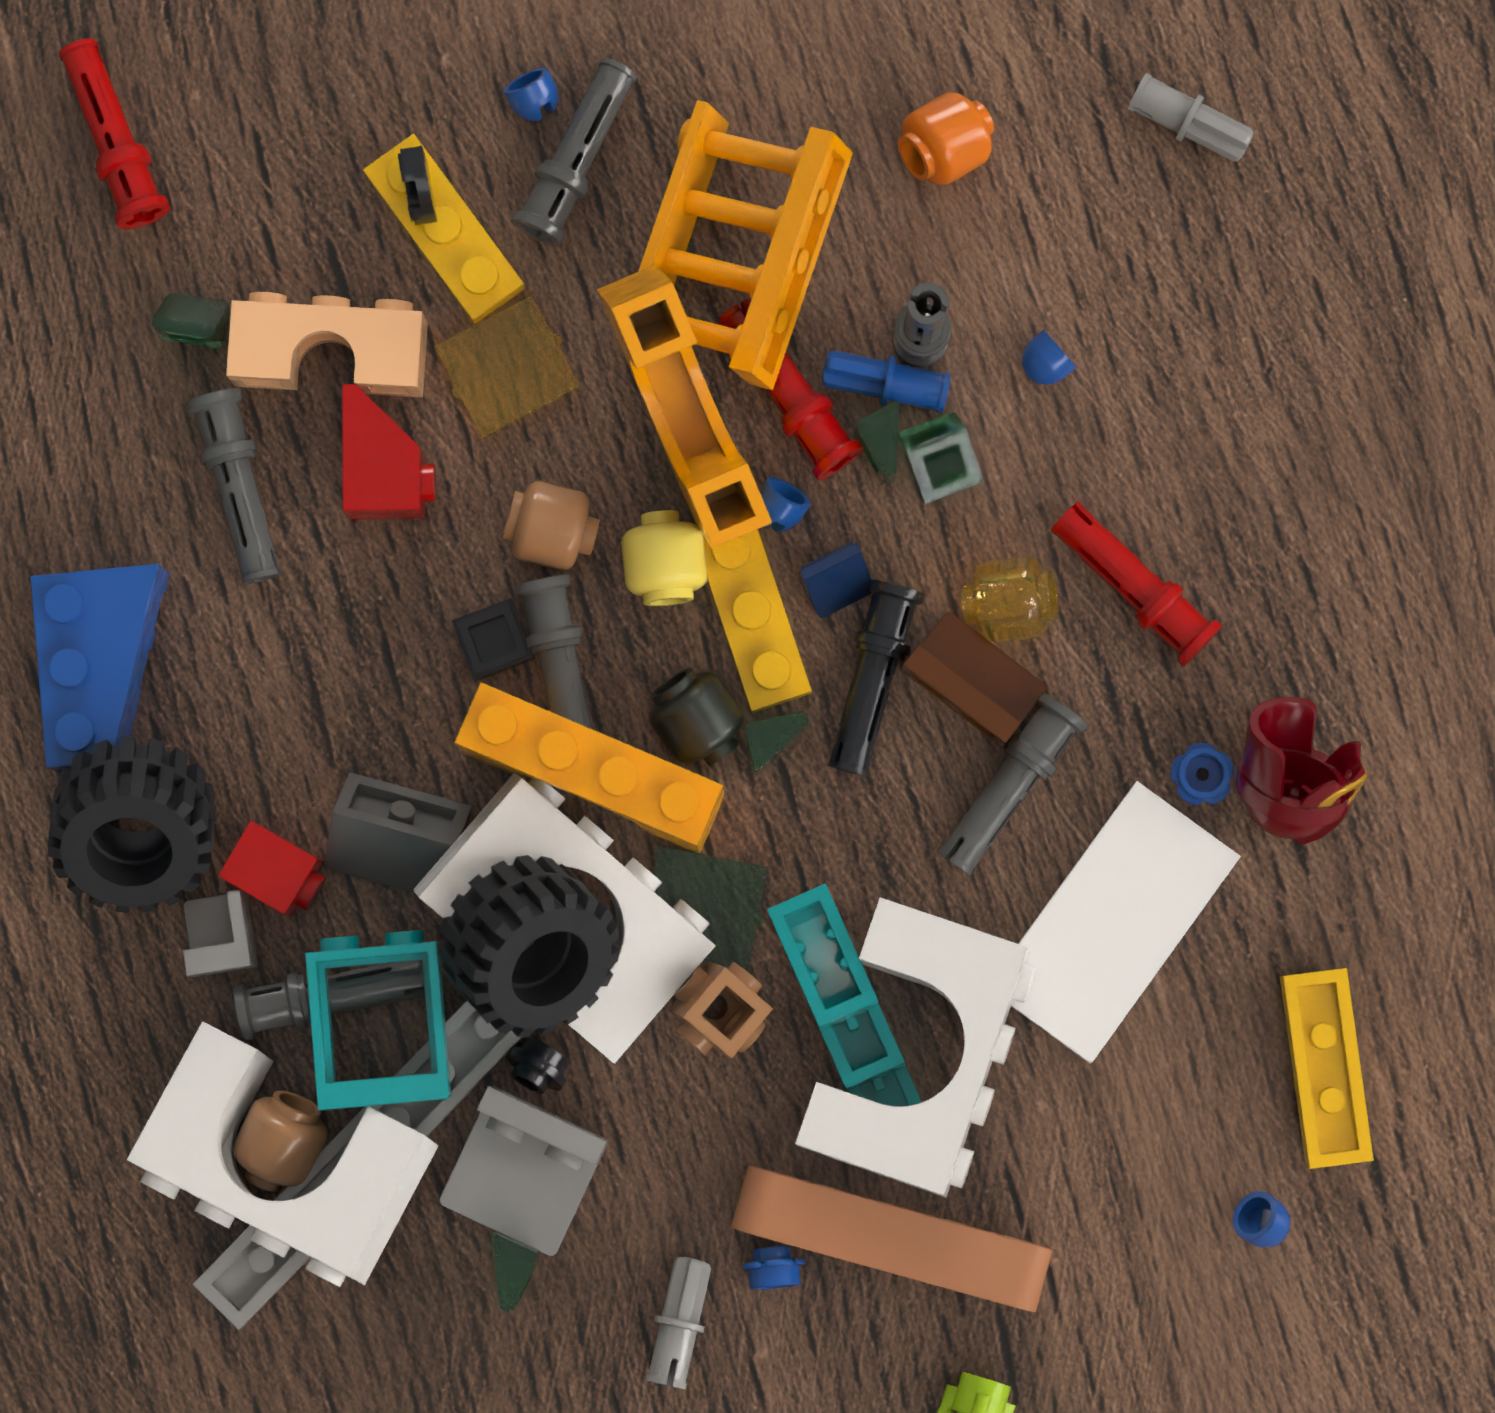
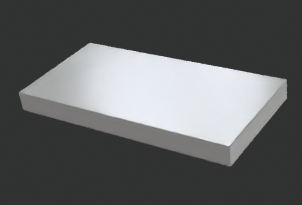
(1118, 919)

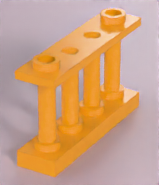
(795, 231)

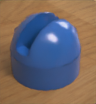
(531, 92)
(1045, 360)
(784, 503)
(1261, 1220)

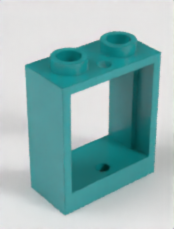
(346, 952)

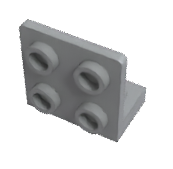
(523, 1171)

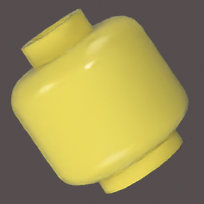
(664, 559)

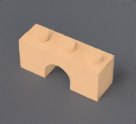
(274, 336)

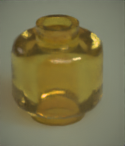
(1011, 599)

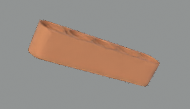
(892, 1238)

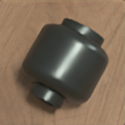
(696, 717)

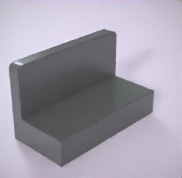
(391, 831)

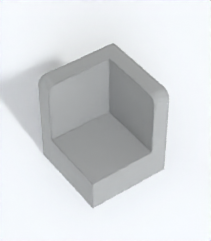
(219, 935)

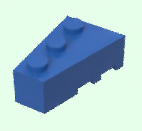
(93, 653)

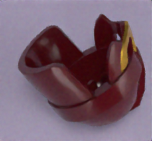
(1286, 781)

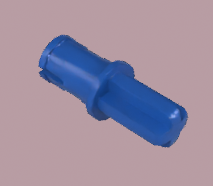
(886, 380)

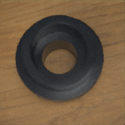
(537, 1066)

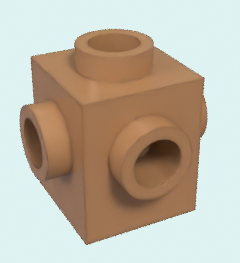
(741, 1012)

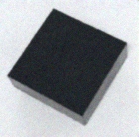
(492, 639)

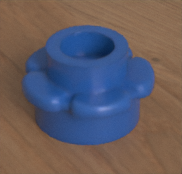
(1219, 770)
(773, 1268)

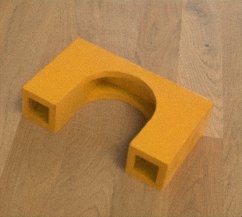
(688, 424)
(591, 766)

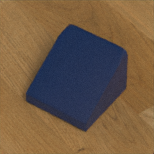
(836, 579)

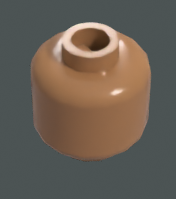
(550, 525)
(280, 1140)

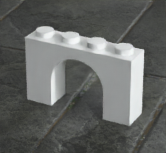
(656, 942)
(927, 1139)
(337, 1224)

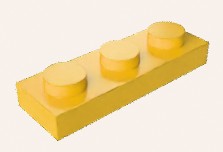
(455, 243)
(755, 622)
(1326, 1068)

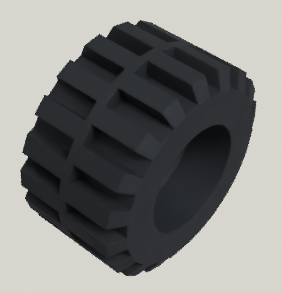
(122, 864)
(502, 919)

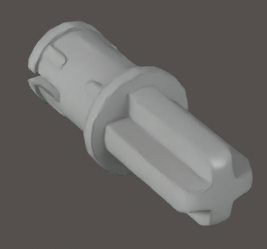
(1190, 118)
(679, 1322)

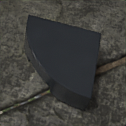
(418, 185)

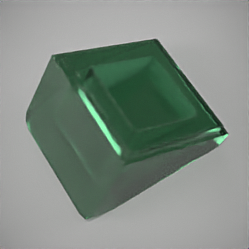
(192, 320)
(880, 441)
(940, 457)
(772, 737)
(513, 1269)

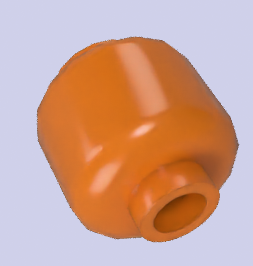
(946, 138)

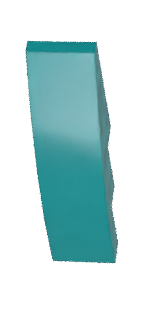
(842, 999)

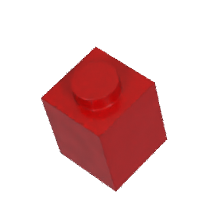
(274, 870)

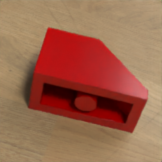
(381, 464)

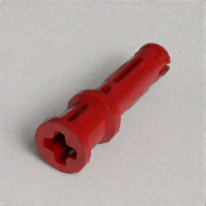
(121, 160)
(805, 413)
(1157, 603)

